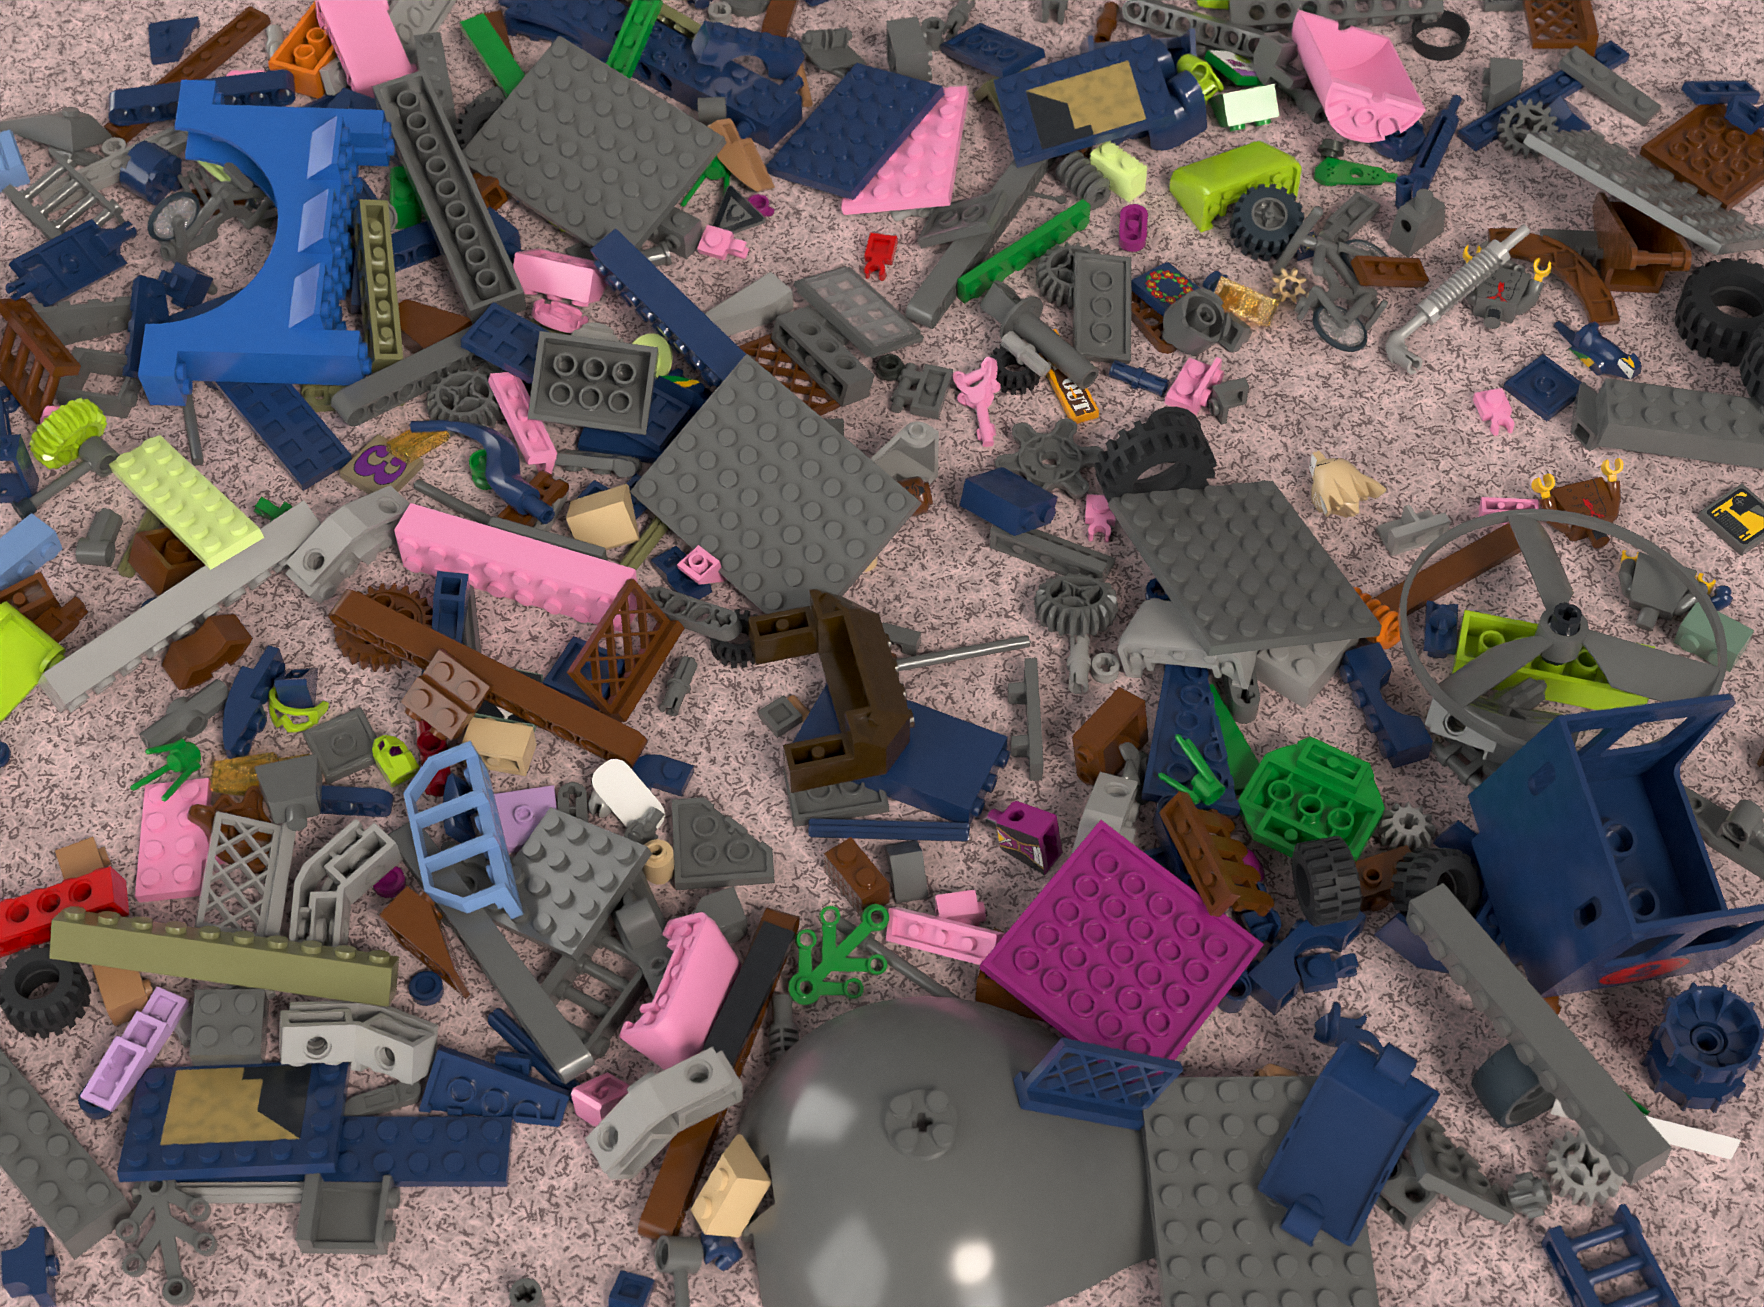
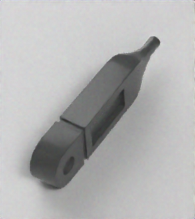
(383, 1099)

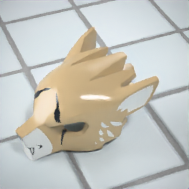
(1340, 486)

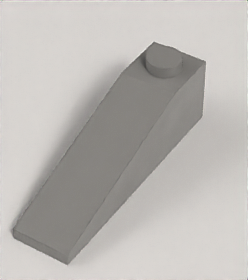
(753, 305)

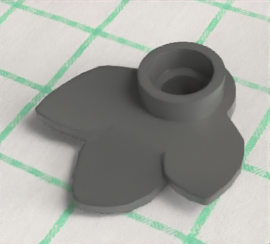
(1135, 767)

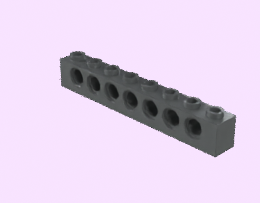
(1375, 17)

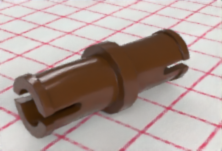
(1107, 22)

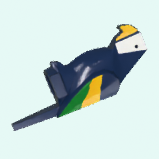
(1599, 352)
(685, 390)

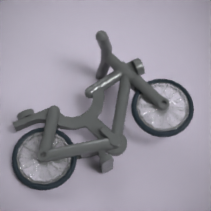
(178, 217)
(1333, 323)

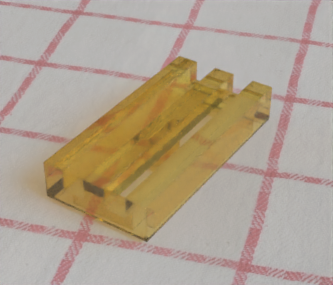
(415, 441)

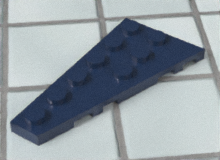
(1187, 710)

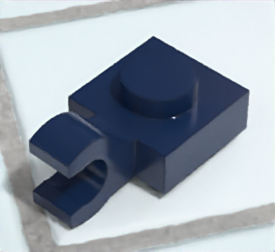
(1321, 973)

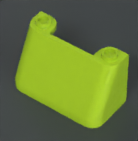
(1220, 180)

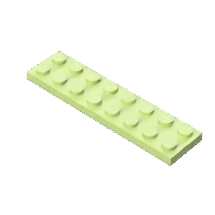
(185, 501)

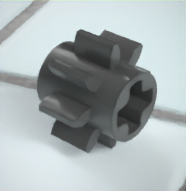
(1530, 1195)

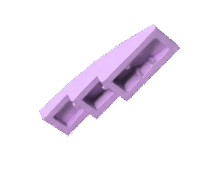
(134, 1050)

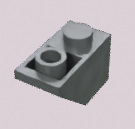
(1502, 81)
(1584, 417)
(726, 912)

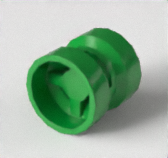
(478, 466)

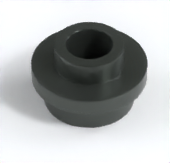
(1331, 148)
(889, 367)

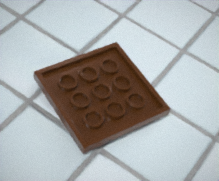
(1710, 155)

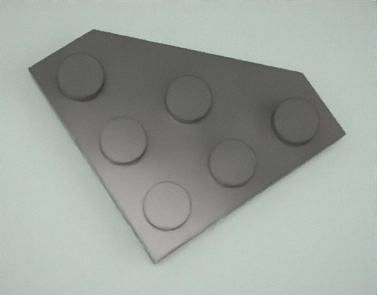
(715, 849)
(1455, 1173)

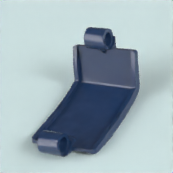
(1346, 1141)

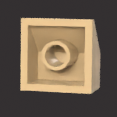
(731, 1191)

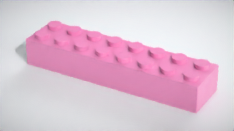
(512, 565)

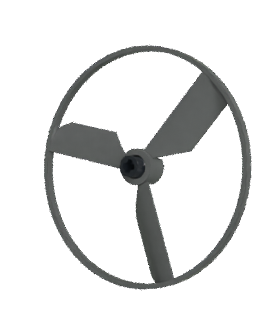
(1565, 629)

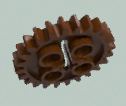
(399, 600)

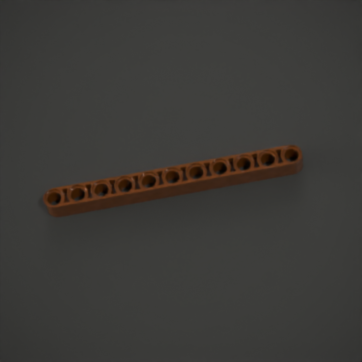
(511, 689)
(692, 1146)

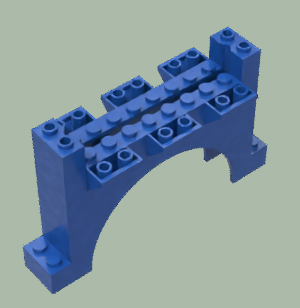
(289, 315)

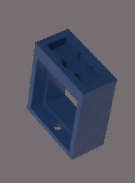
(26, 480)

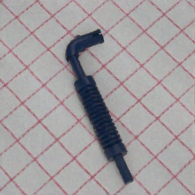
(1430, 154)

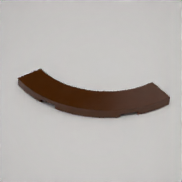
(1570, 268)

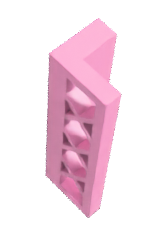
(529, 434)

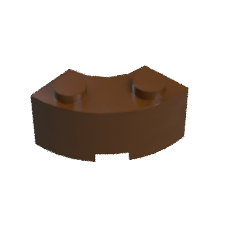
(213, 645)

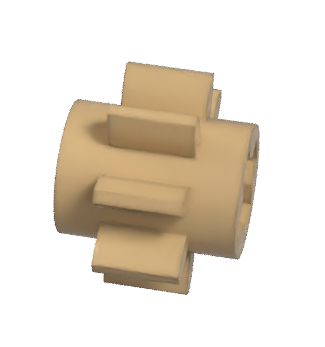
(1296, 287)

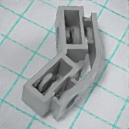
(344, 540)
(1113, 803)
(354, 864)
(358, 1034)
(661, 1108)

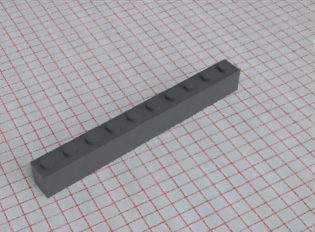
(1538, 1035)

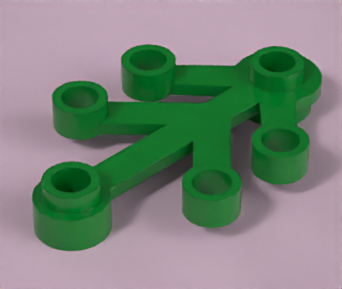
(835, 958)

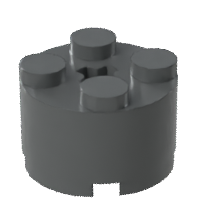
(1196, 322)

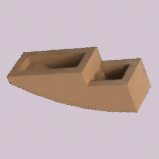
(742, 157)

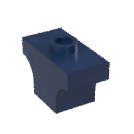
(32, 1268)

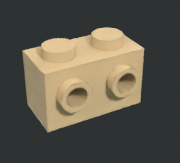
(502, 744)

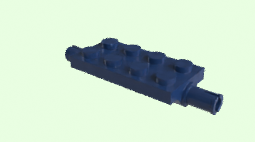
(69, 262)

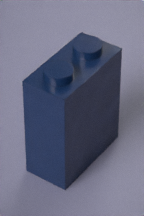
(1008, 501)

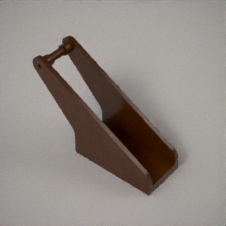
(1636, 247)

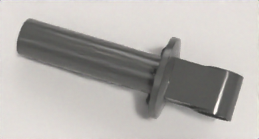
(1024, 319)

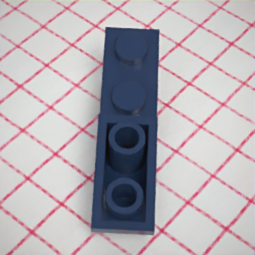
(244, 709)

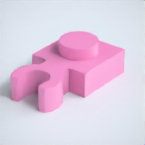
(1495, 407)
(1098, 516)

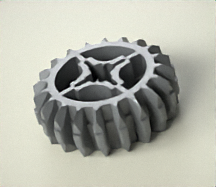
(1055, 273)
(463, 394)
(1075, 604)

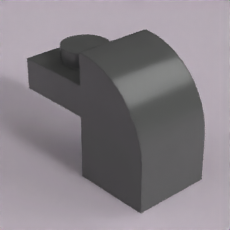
(1273, 60)

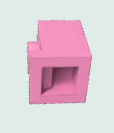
(960, 907)

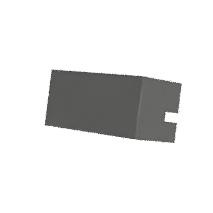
(909, 639)

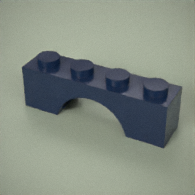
(720, 43)
(450, 604)
(1400, 736)
(1275, 977)

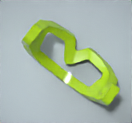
(314, 714)

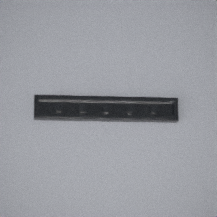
(750, 991)

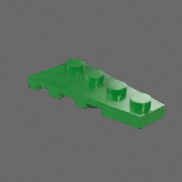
(1241, 758)

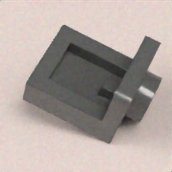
(1226, 396)

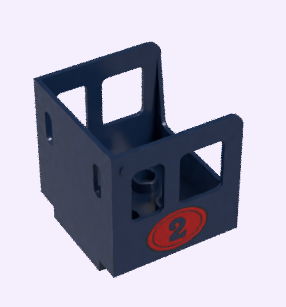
(1602, 854)

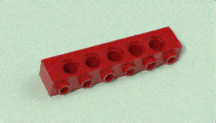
(29, 918)

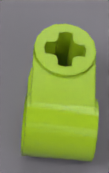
(1203, 73)

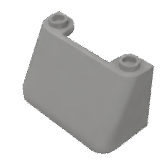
(911, 453)
(1163, 637)

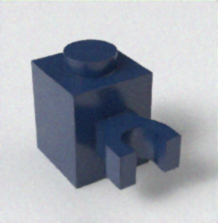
(185, 285)

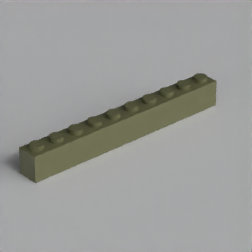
(224, 956)

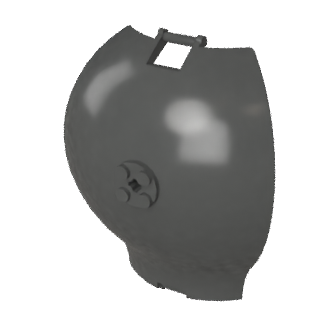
(970, 1212)

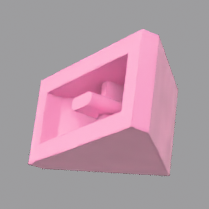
(598, 1097)

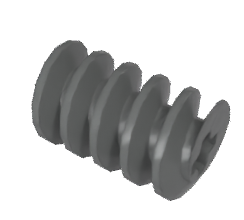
(1084, 180)

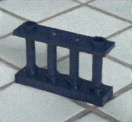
(1580, 1282)

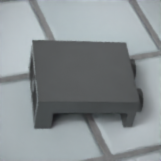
(347, 1216)

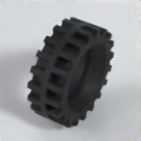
(1151, 445)

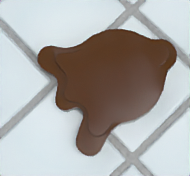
(250, 807)

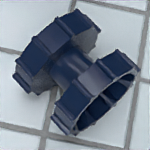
(1710, 1019)

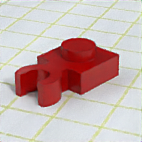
(878, 253)

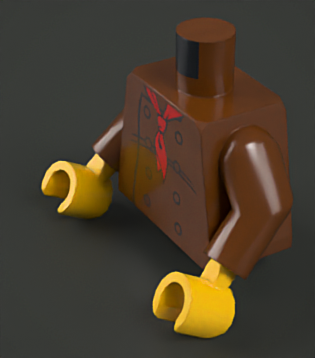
(1588, 497)

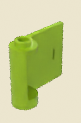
(24, 657)

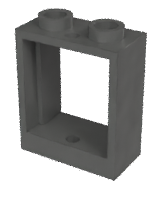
(106, 364)

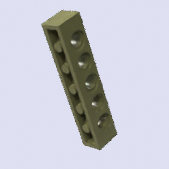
(377, 283)

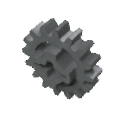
(1527, 115)

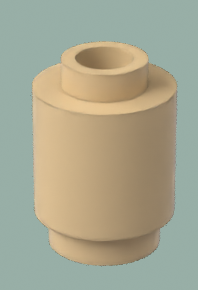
(660, 865)

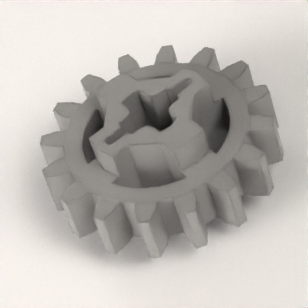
(1575, 1177)

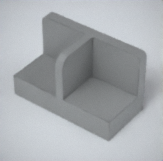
(1412, 530)

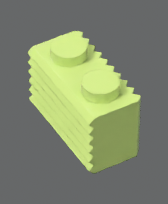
(1124, 172)

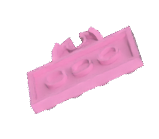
(170, 845)

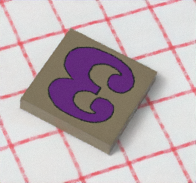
(376, 468)

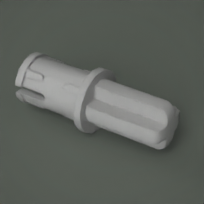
(1025, 353)

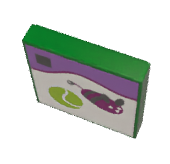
(1234, 66)

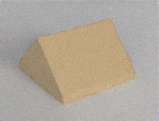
(604, 518)

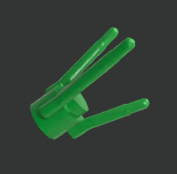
(714, 171)
(182, 758)
(1205, 784)

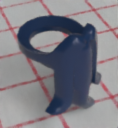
(1333, 1029)

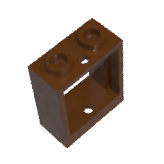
(1098, 740)

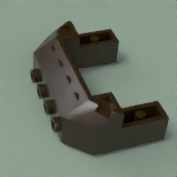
(860, 683)

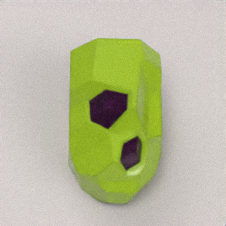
(394, 760)

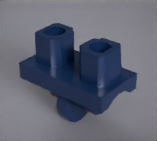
(1440, 629)

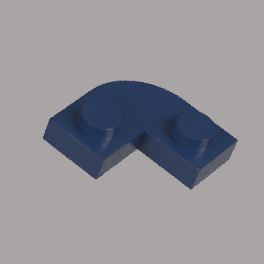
(664, 773)

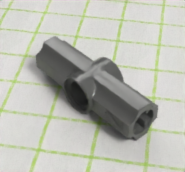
(187, 716)

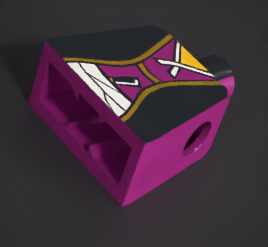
(1028, 834)

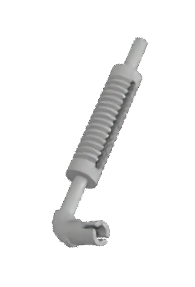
(1449, 294)

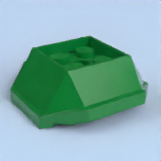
(1313, 779)

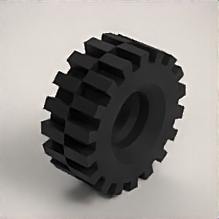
(474, 119)

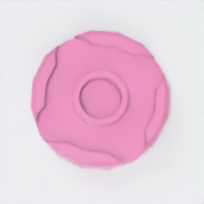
(558, 315)

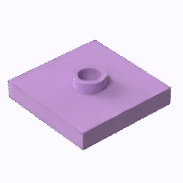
(522, 812)

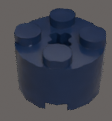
(151, 172)

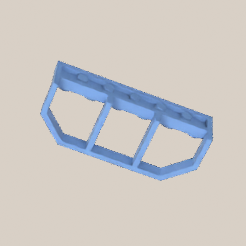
(488, 822)

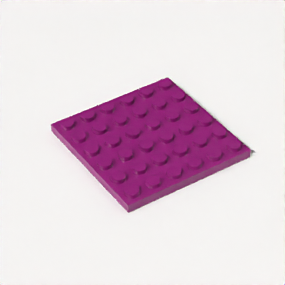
(1120, 952)

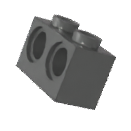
(1397, 1205)

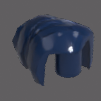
(722, 1247)

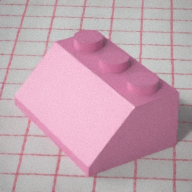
(559, 276)

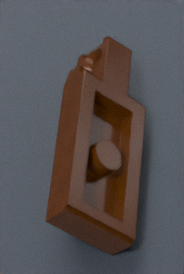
(63, 620)

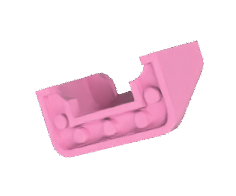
(364, 42)
(689, 992)

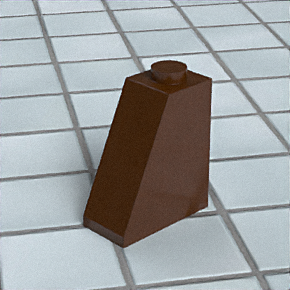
(427, 325)

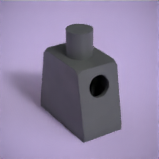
(1417, 223)
(292, 790)

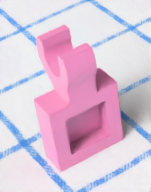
(720, 242)

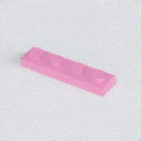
(940, 935)

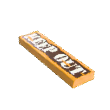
(1075, 401)

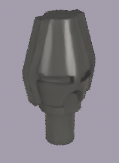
(645, 830)

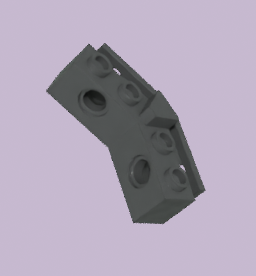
(1511, 720)

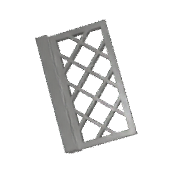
(275, 876)

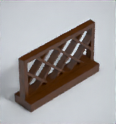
(1582, 28)
(754, 348)
(639, 670)

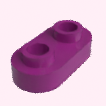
(1133, 227)

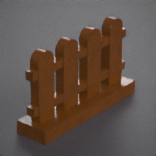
(1204, 854)

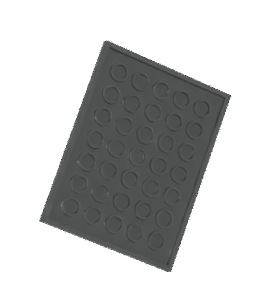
(591, 148)
(1650, 190)
(774, 493)
(1243, 568)
(1211, 1223)

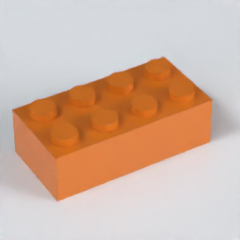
(304, 54)

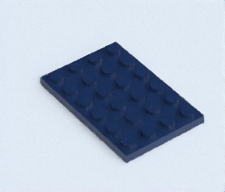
(855, 131)

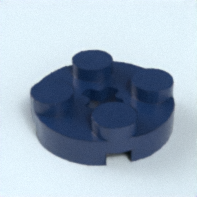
(1401, 148)

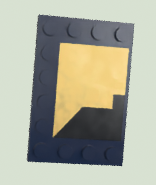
(1084, 100)
(235, 1121)

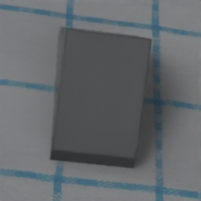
(907, 871)

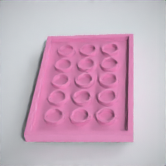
(923, 166)

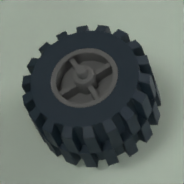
(1265, 221)

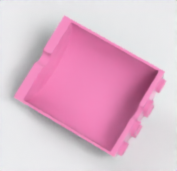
(1356, 78)

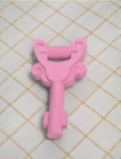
(980, 396)

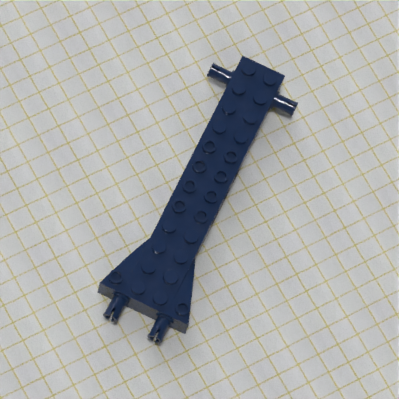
(667, 64)

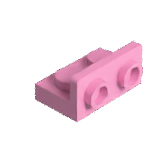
(1194, 385)

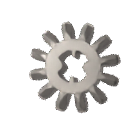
(1406, 827)

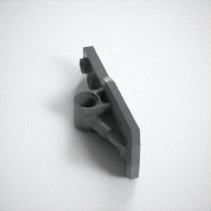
(1732, 833)
(641, 931)

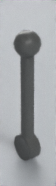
(1059, 199)

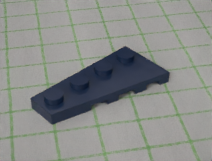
(148, 307)
(481, 1088)

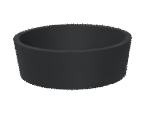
(1449, 20)

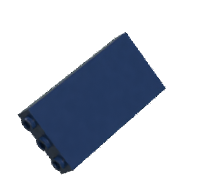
(941, 768)

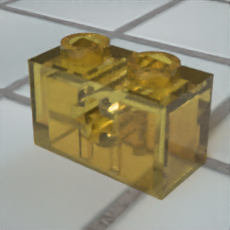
(1246, 301)

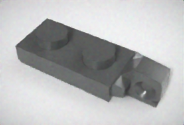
(1351, 217)

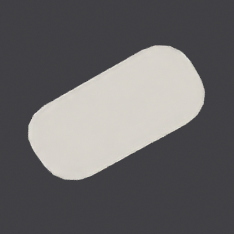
(624, 792)

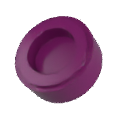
(391, 883)

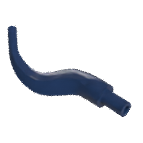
(501, 466)

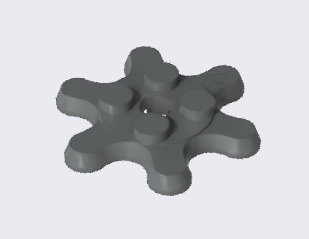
(1056, 446)

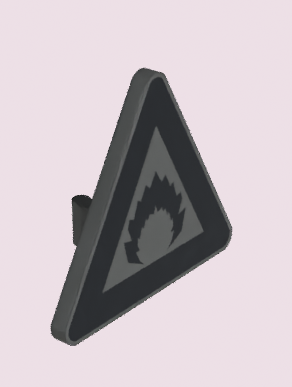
(737, 213)

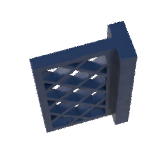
(1095, 1100)

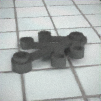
(165, 1231)

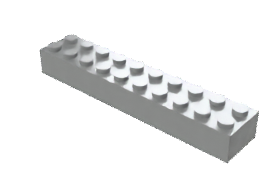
(175, 612)

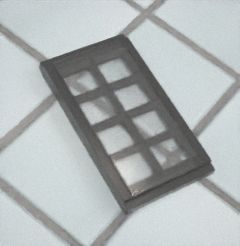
(858, 311)

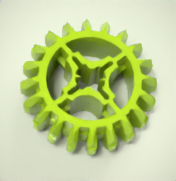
(65, 431)

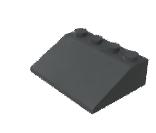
(593, 383)

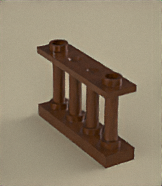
(48, 354)

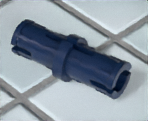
(1138, 378)

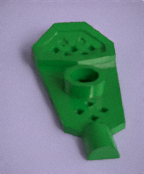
(1337, 171)

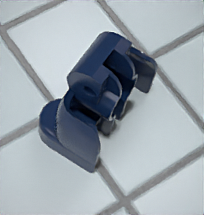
(1187, 103)

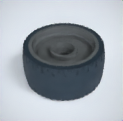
(1510, 1089)

